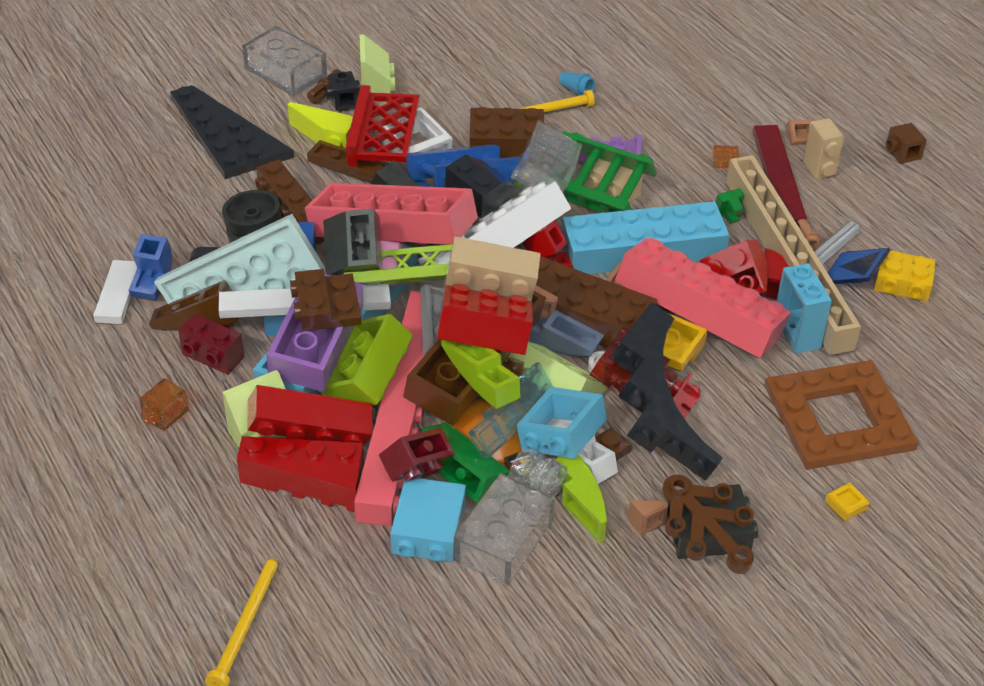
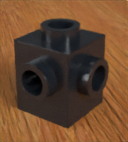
(342, 90)

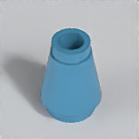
(577, 82)

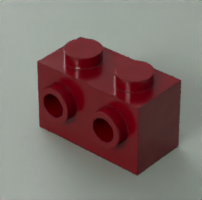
(211, 343)
(416, 455)

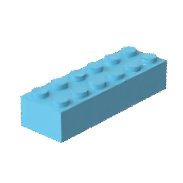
(602, 239)

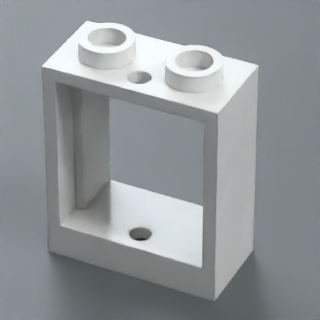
(436, 136)

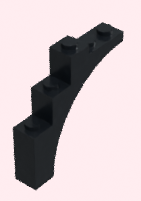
(648, 392)

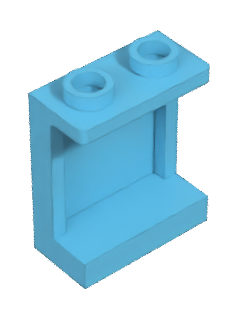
(428, 519)

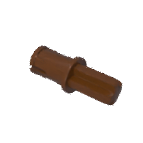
(318, 91)

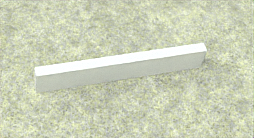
(278, 301)

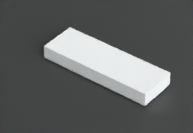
(115, 293)

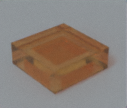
(723, 154)

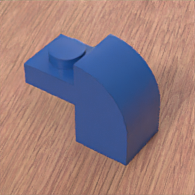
(152, 260)

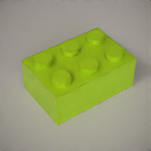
(369, 360)

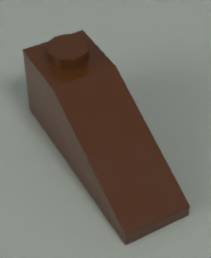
(201, 302)

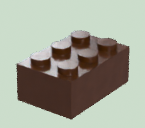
(504, 128)

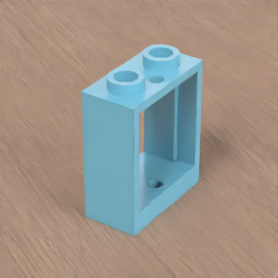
(809, 307)
(582, 408)

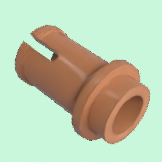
(812, 237)

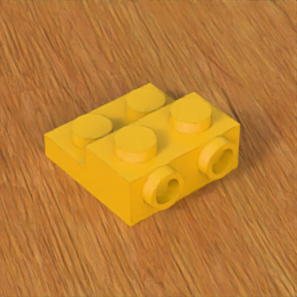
(906, 276)
(683, 343)

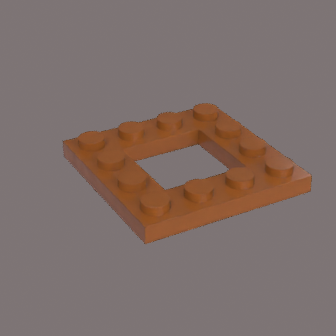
(887, 436)

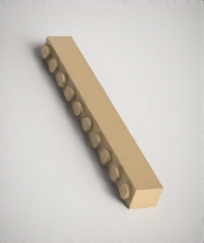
(781, 233)

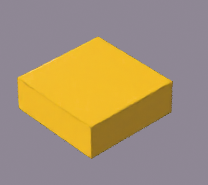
(847, 501)

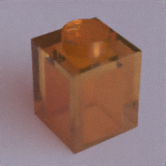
(163, 404)

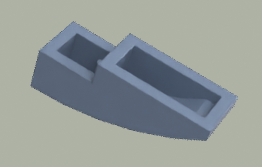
(565, 335)

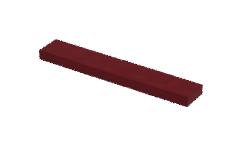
(778, 169)

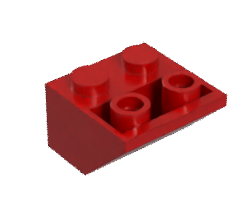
(743, 263)

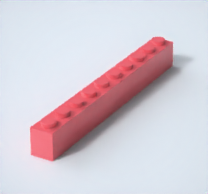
(397, 417)

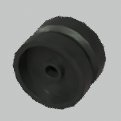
(250, 212)

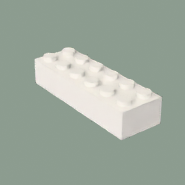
(513, 220)

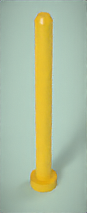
(587, 99)
(220, 676)

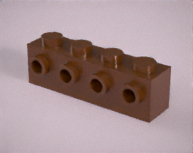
(292, 197)

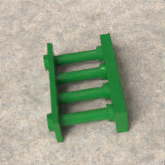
(596, 198)

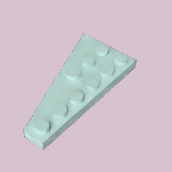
(253, 262)

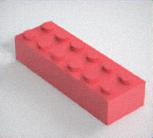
(405, 212)
(703, 296)

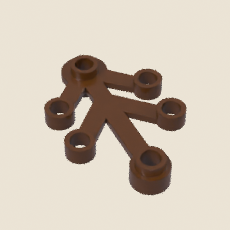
(707, 518)

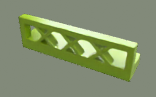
(406, 274)

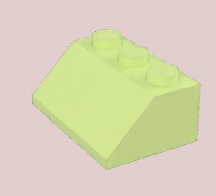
(559, 370)

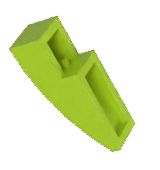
(484, 372)
(583, 497)

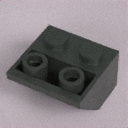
(352, 242)

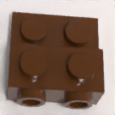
(325, 300)

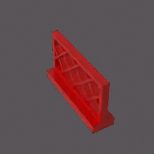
(363, 125)

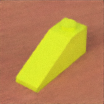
(320, 123)

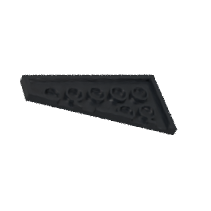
(227, 137)

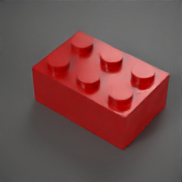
(485, 319)

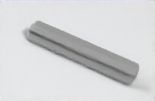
(836, 241)

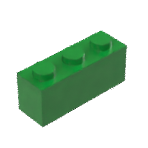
(468, 465)

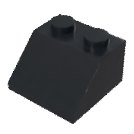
(487, 185)

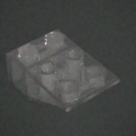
(547, 158)

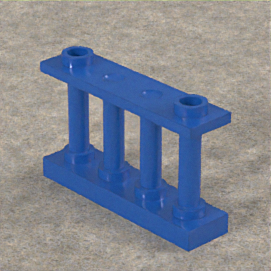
(433, 163)

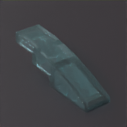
(502, 423)

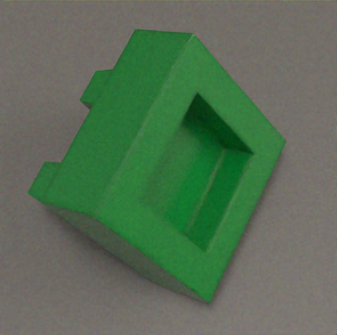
(730, 204)

